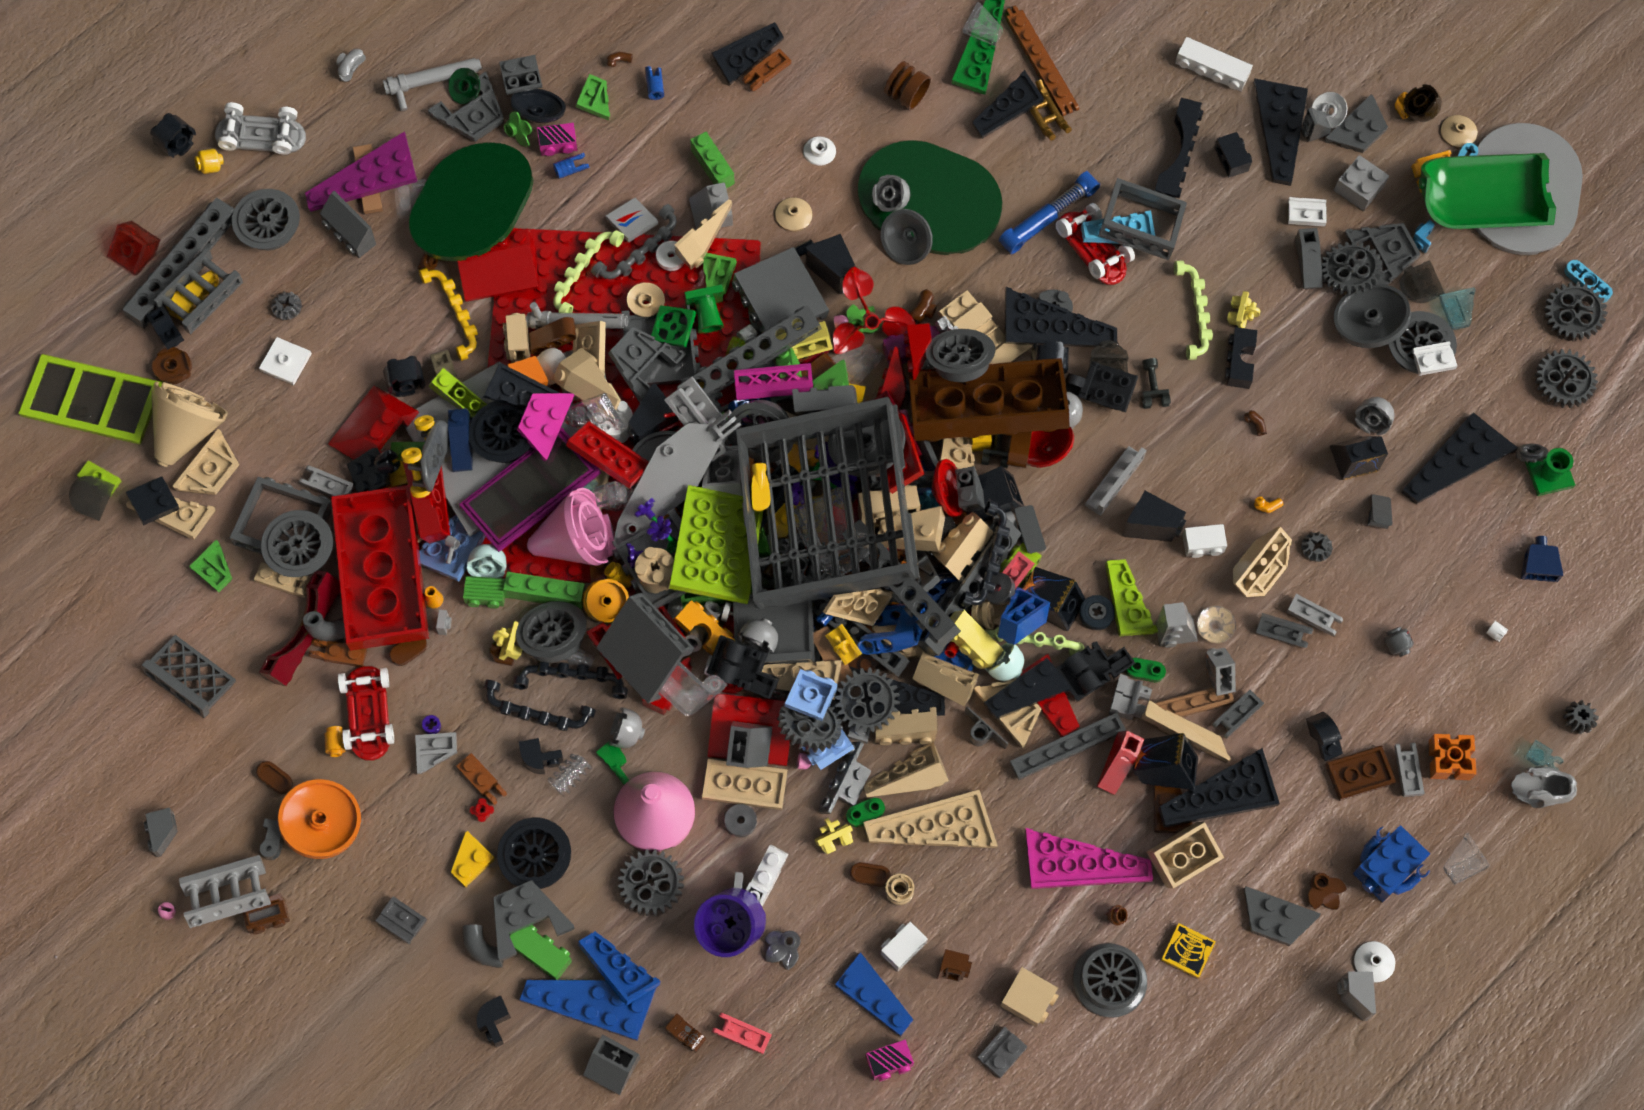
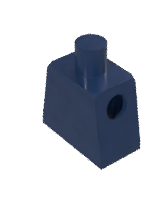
(1542, 562)

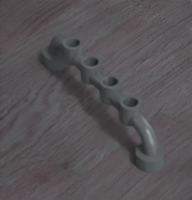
(637, 255)

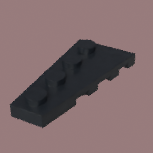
(744, 53)
(1013, 102)
(513, 387)
(1032, 687)

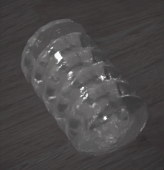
(568, 774)

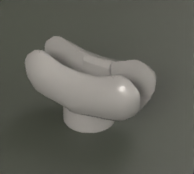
(349, 63)

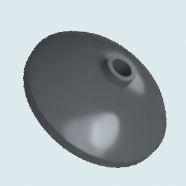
(898, 240)

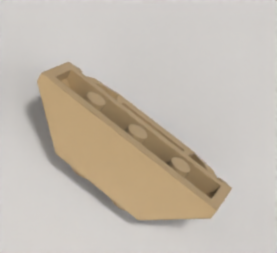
(1262, 563)

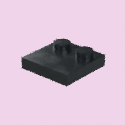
(152, 500)

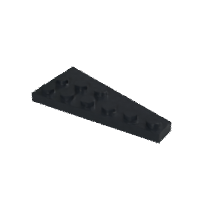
(1463, 454)
(1232, 791)

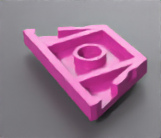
(543, 420)

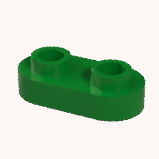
(1146, 670)
(865, 811)

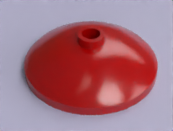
(1049, 447)
(945, 487)

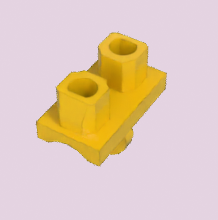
(843, 644)

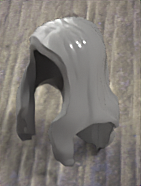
(1544, 787)

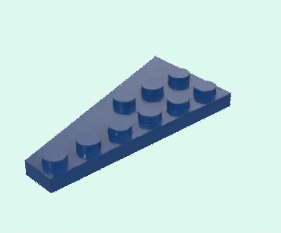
(590, 1003)

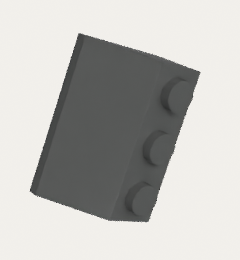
(347, 225)

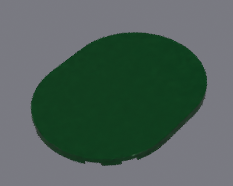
(945, 189)
(471, 201)

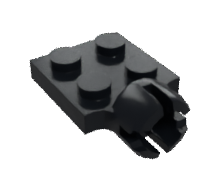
(373, 469)

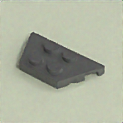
(1360, 127)
(1276, 917)

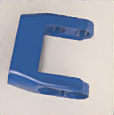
(905, 635)

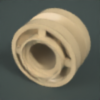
(984, 615)
(893, 896)

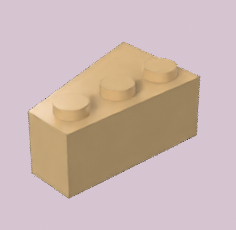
(927, 529)
(963, 543)
(945, 678)
(909, 728)

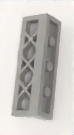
(1115, 480)

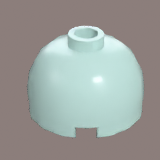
(486, 562)
(1008, 664)

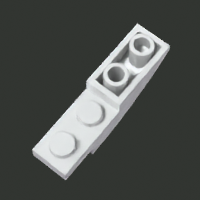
(767, 873)

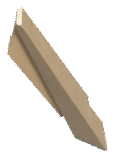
(1196, 735)

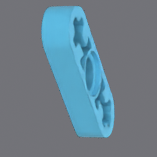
(1587, 273)

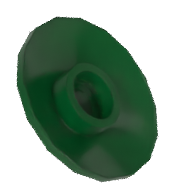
(458, 85)

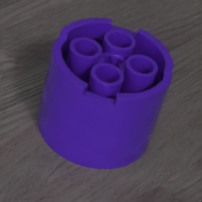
(715, 929)

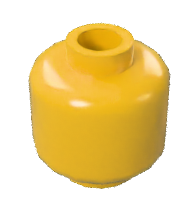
(208, 161)

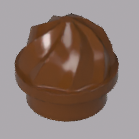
(1117, 915)

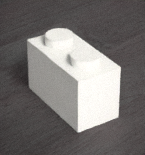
(1204, 540)
(903, 945)

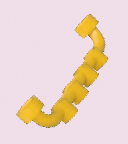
(455, 301)

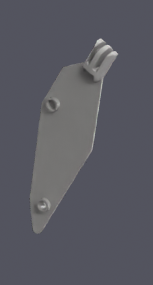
(672, 468)

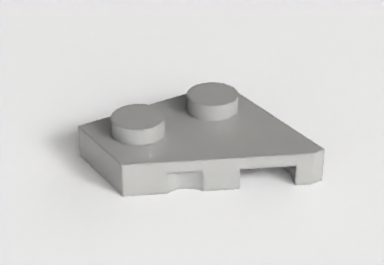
(434, 749)

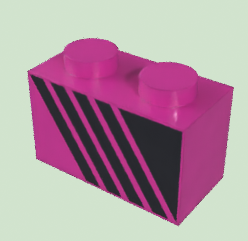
(557, 139)
(889, 1060)

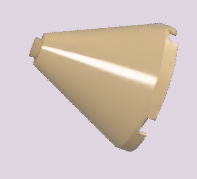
(181, 421)

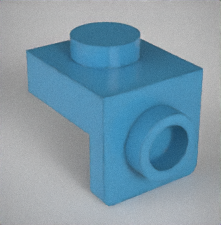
(1422, 232)

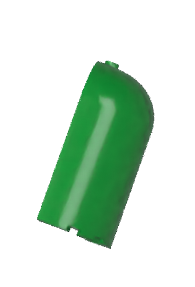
(1488, 191)

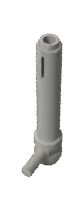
(405, 82)
(538, 319)

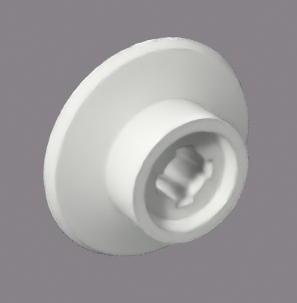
(820, 157)

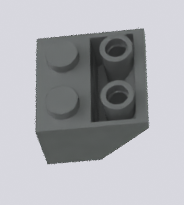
(520, 74)
(749, 745)
(611, 1064)

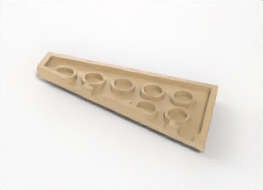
(948, 822)

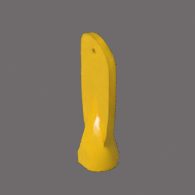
(760, 488)

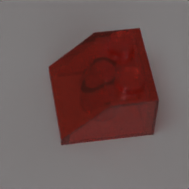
(133, 247)

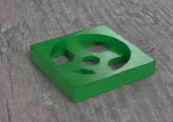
(686, 329)

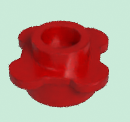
(482, 816)

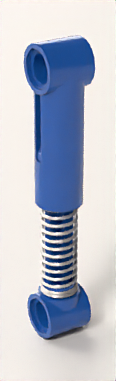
(1015, 238)

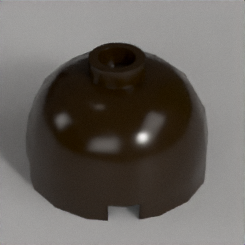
(1423, 103)

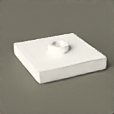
(285, 361)

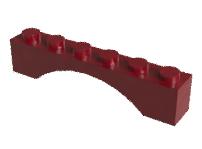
(282, 664)

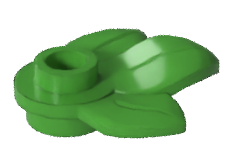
(518, 128)
(855, 317)

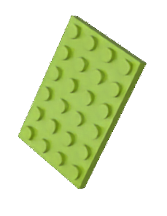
(713, 546)

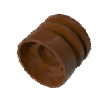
(907, 85)

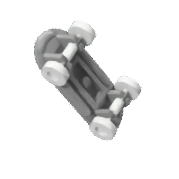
(260, 133)

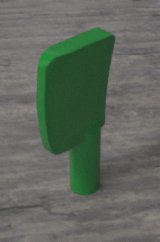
(614, 759)

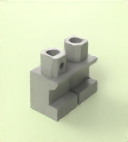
(1126, 698)

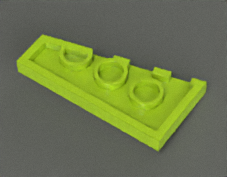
(1130, 612)

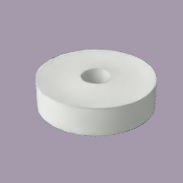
(665, 262)

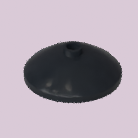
(538, 105)

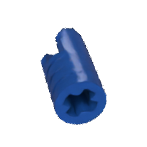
(654, 83)
(566, 167)

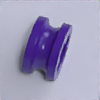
(427, 720)

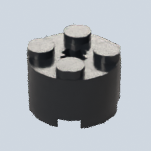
(173, 135)
(1051, 350)
(404, 376)

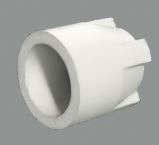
(747, 333)
(1497, 631)

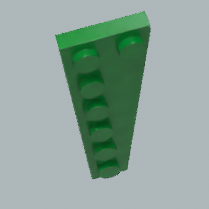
(978, 56)

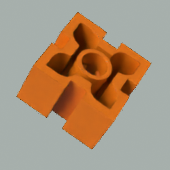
(1460, 748)

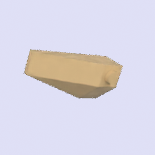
(695, 244)
(584, 378)
(859, 606)
(919, 772)

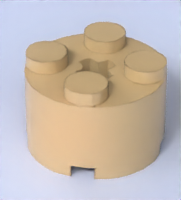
(654, 569)

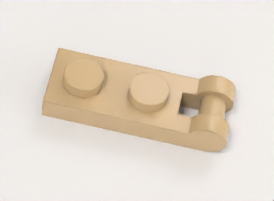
(272, 579)

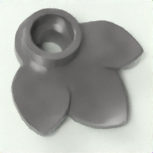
(780, 950)

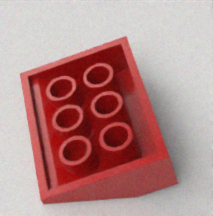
(503, 270)
(747, 710)

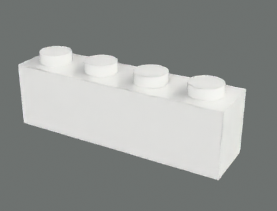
(1213, 64)

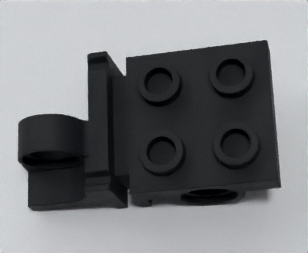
(1103, 386)
(742, 666)
(1090, 669)

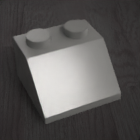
(707, 201)
(1358, 993)

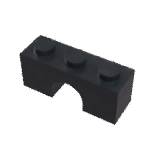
(1239, 372)

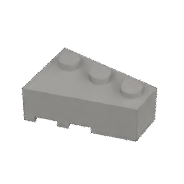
(1175, 625)

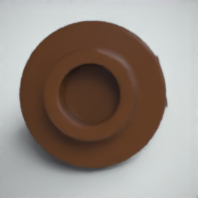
(427, 262)

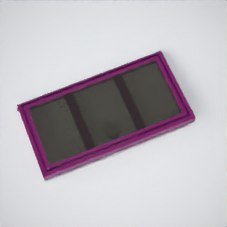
(527, 491)

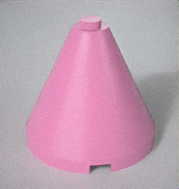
(575, 531)
(654, 811)

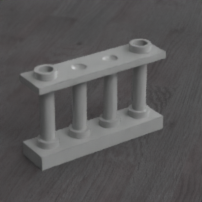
(694, 406)
(222, 876)

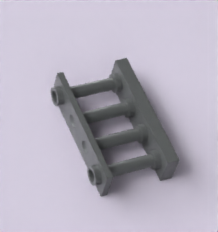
(206, 307)

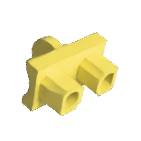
(1246, 310)
(506, 639)
(842, 833)

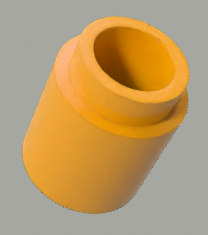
(334, 741)

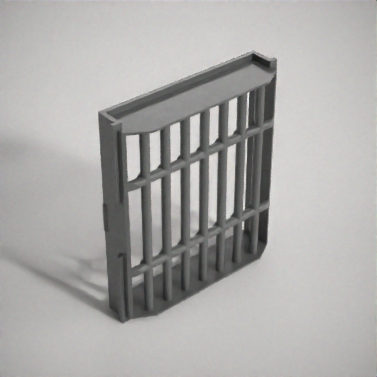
(817, 426)

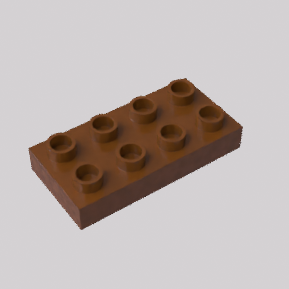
(1001, 401)

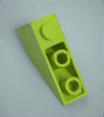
(456, 393)

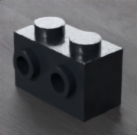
(1233, 154)

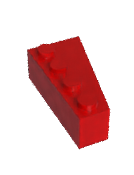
(430, 510)

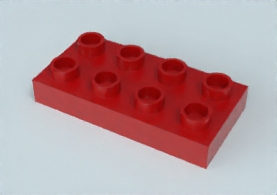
(379, 568)

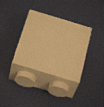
(516, 337)
(1030, 997)

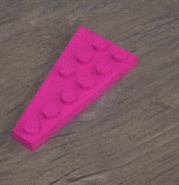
(1071, 863)

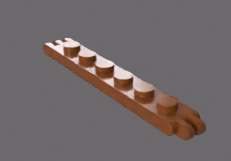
(1041, 61)

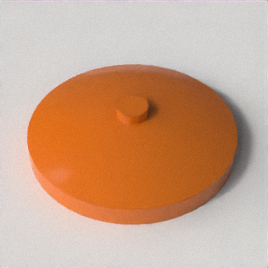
(319, 819)

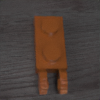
(767, 69)
(338, 653)
(480, 777)

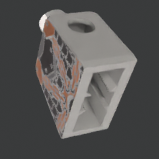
(1217, 663)

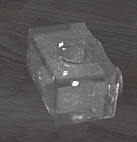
(613, 496)

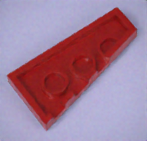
(1057, 709)

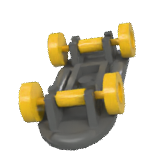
(433, 451)

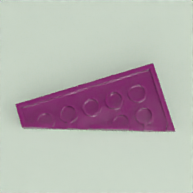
(376, 172)

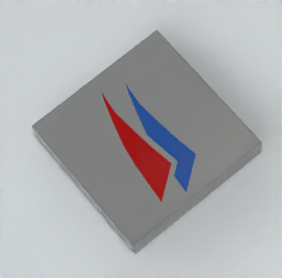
(632, 219)

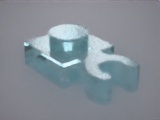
(1541, 755)

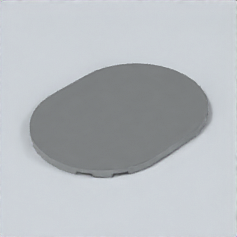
(1564, 185)

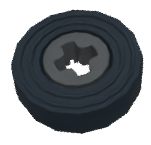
(1087, 615)

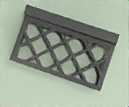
(175, 685)

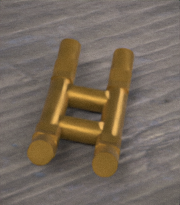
(1043, 122)

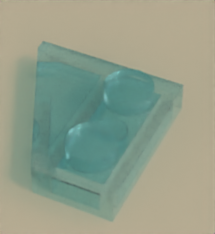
(1458, 307)

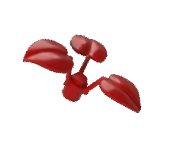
(846, 336)

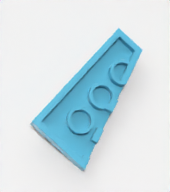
(1141, 222)

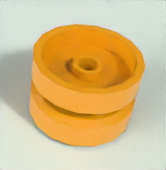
(595, 594)

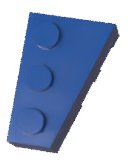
(1022, 616)

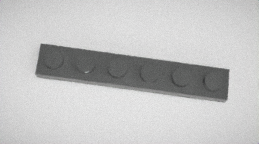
(1067, 746)

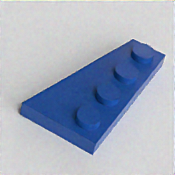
(618, 970)
(870, 992)

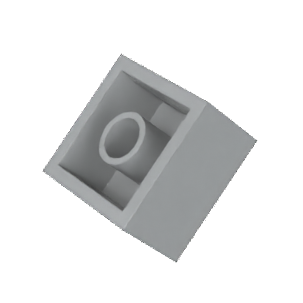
(1361, 183)

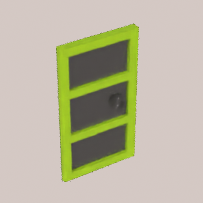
(89, 399)

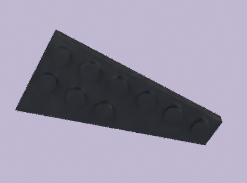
(1281, 122)
(1037, 321)
(910, 699)

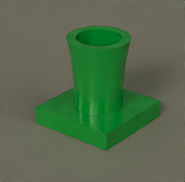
(705, 303)
(1552, 473)

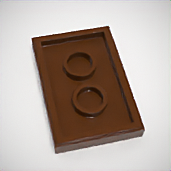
(1360, 773)

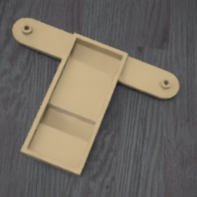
(969, 314)

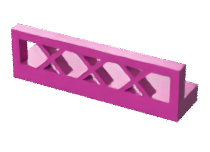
(773, 385)

